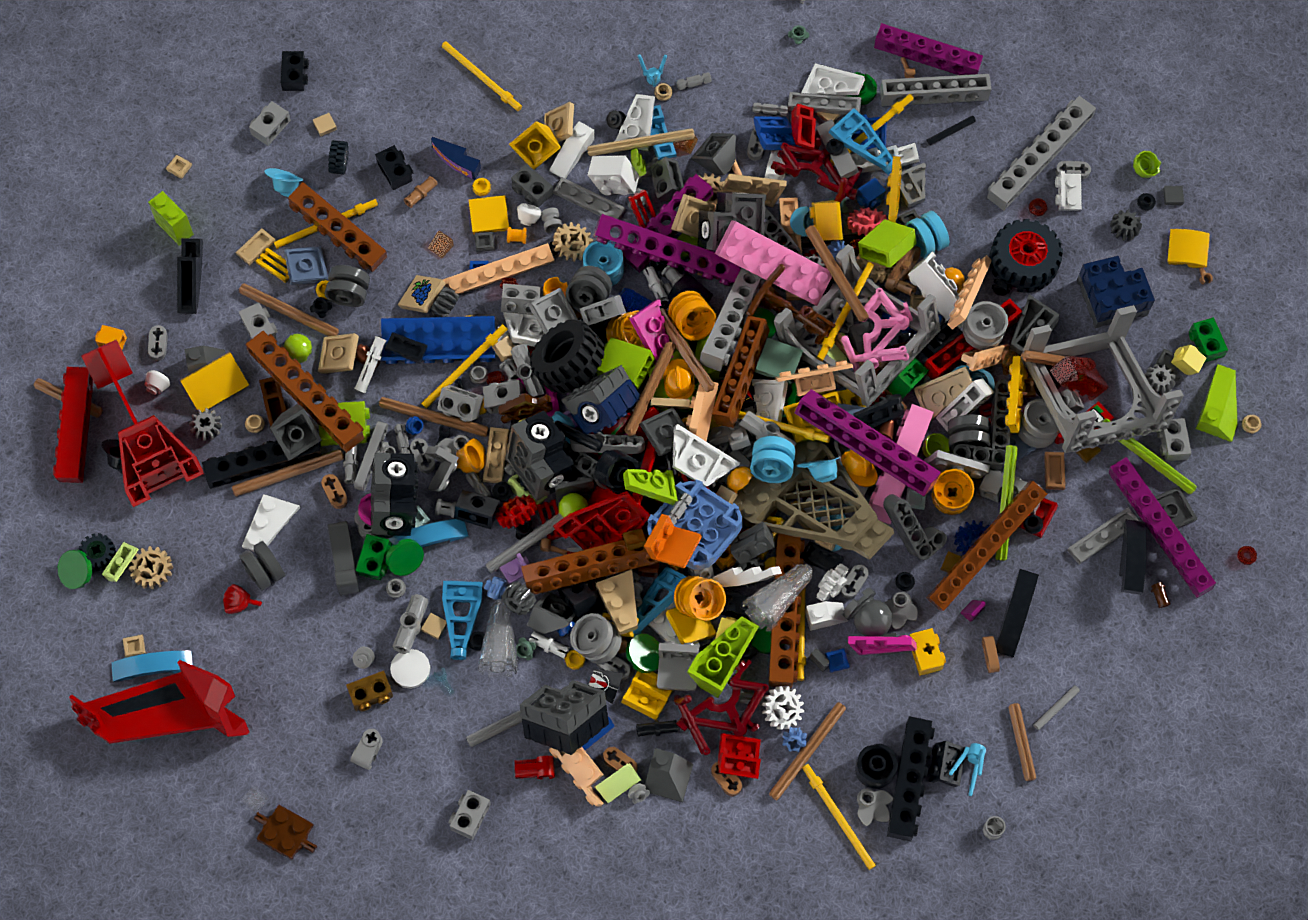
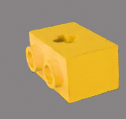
(925, 662)

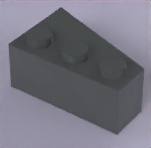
(1034, 315)

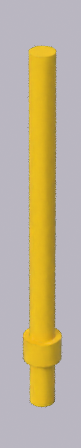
(506, 97)
(897, 108)
(359, 209)
(491, 339)
(829, 342)
(809, 434)
(800, 648)
(816, 783)

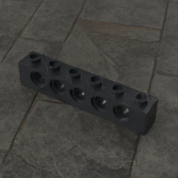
(253, 467)
(914, 728)

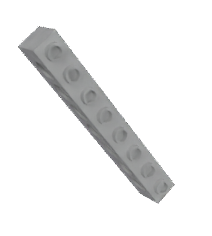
(1004, 197)
(729, 322)

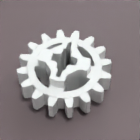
(832, 583)
(787, 699)

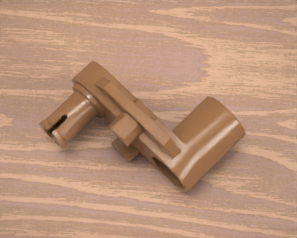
(896, 279)

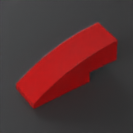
(803, 126)

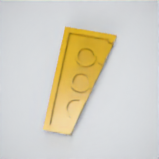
(1016, 387)

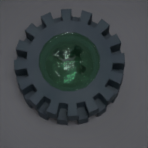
(103, 556)

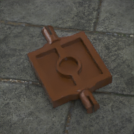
(524, 407)
(285, 832)

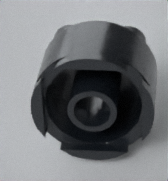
(611, 468)
(868, 758)

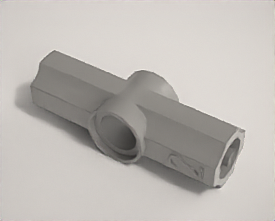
(522, 360)
(761, 428)
(407, 633)

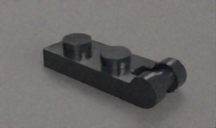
(881, 411)

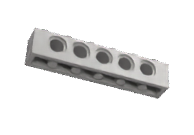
(936, 89)

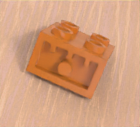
(671, 543)

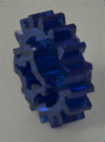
(968, 534)

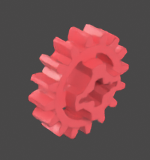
(865, 220)

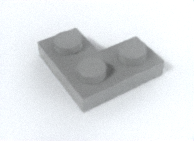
(736, 436)

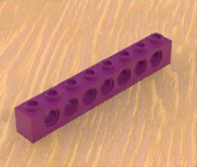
(606, 223)
(867, 442)
(1162, 527)

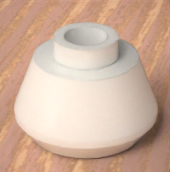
(528, 213)
(156, 382)

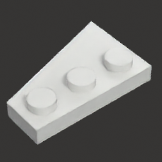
(638, 119)

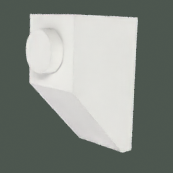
(824, 614)

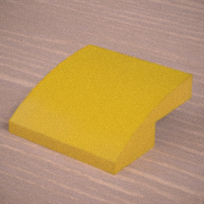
(1188, 248)
(645, 695)

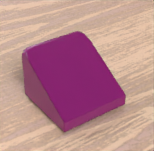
(973, 609)

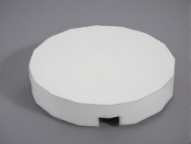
(410, 669)

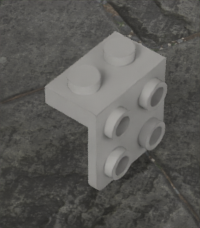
(446, 467)
(674, 664)

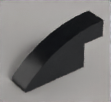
(189, 275)
(1133, 557)
(1016, 612)

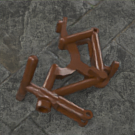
(805, 315)

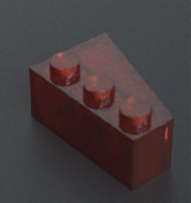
(1079, 375)

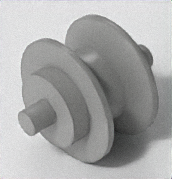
(363, 657)

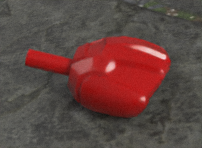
(237, 599)

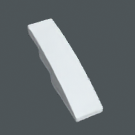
(907, 153)
(737, 577)

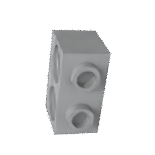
(518, 297)
(602, 310)
(460, 399)
(1178, 440)
(474, 816)

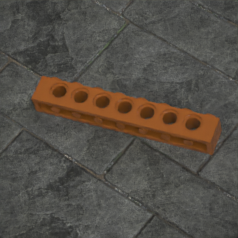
(344, 438)
(986, 545)
(583, 566)
(787, 676)

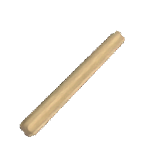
(640, 142)

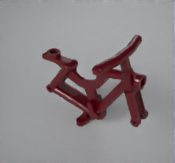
(818, 158)
(738, 724)

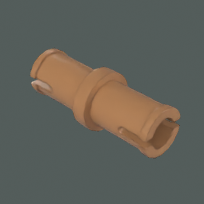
(420, 191)

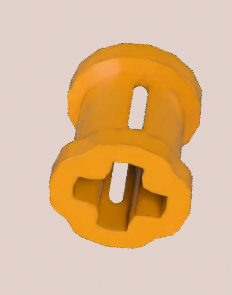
(516, 235)

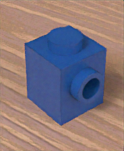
(871, 194)

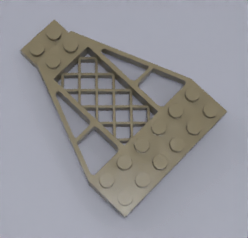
(859, 533)

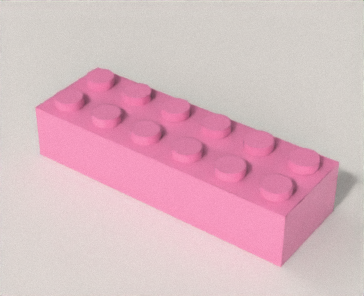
(764, 255)
(910, 437)

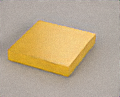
(488, 214)
(688, 628)

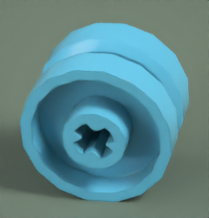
(929, 233)
(606, 258)
(772, 459)

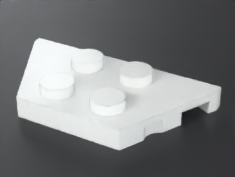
(523, 328)
(698, 458)

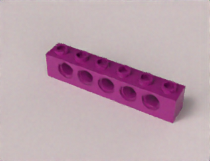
(927, 51)
(692, 185)

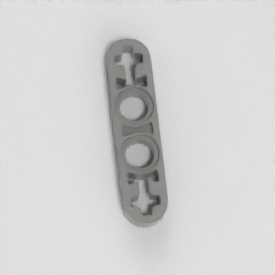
(375, 443)
(634, 443)

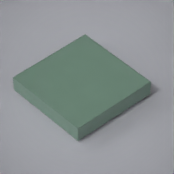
(778, 358)

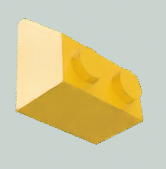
(827, 219)

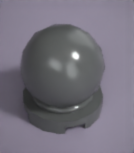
(870, 615)

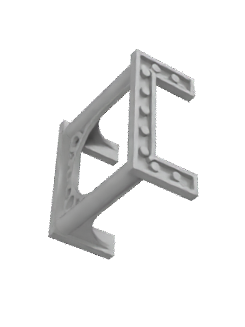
(864, 380)
(1079, 428)

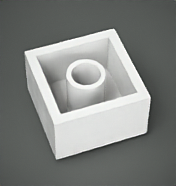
(613, 175)

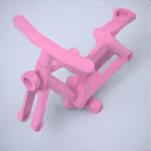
(897, 322)

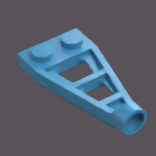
(852, 123)
(668, 580)
(466, 593)

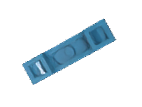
(658, 127)
(435, 533)
(149, 664)

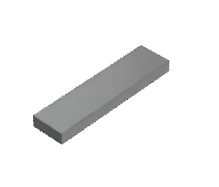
(825, 103)
(844, 161)
(588, 199)
(1101, 536)

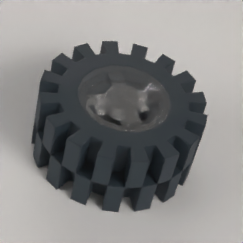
(338, 157)

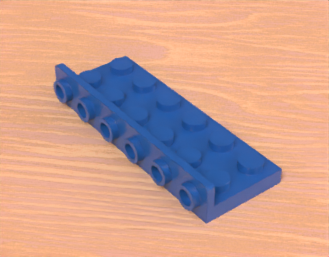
(445, 336)

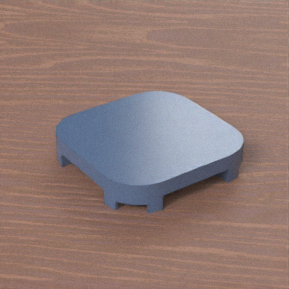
(707, 515)

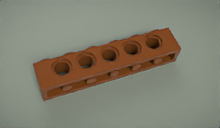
(304, 194)
(740, 371)

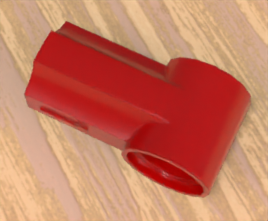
(531, 768)

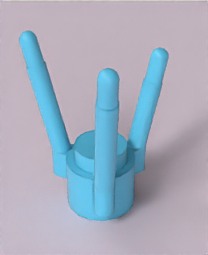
(653, 74)
(975, 756)

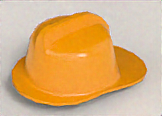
(678, 380)
(471, 457)
(859, 469)

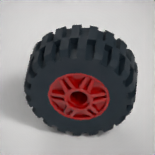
(1026, 255)

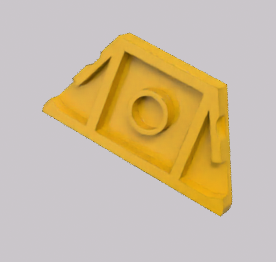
(893, 195)

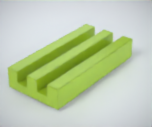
(637, 162)

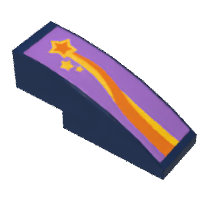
(456, 158)

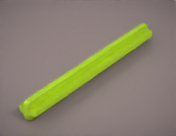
(1158, 464)
(1007, 491)

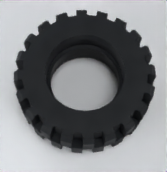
(567, 356)

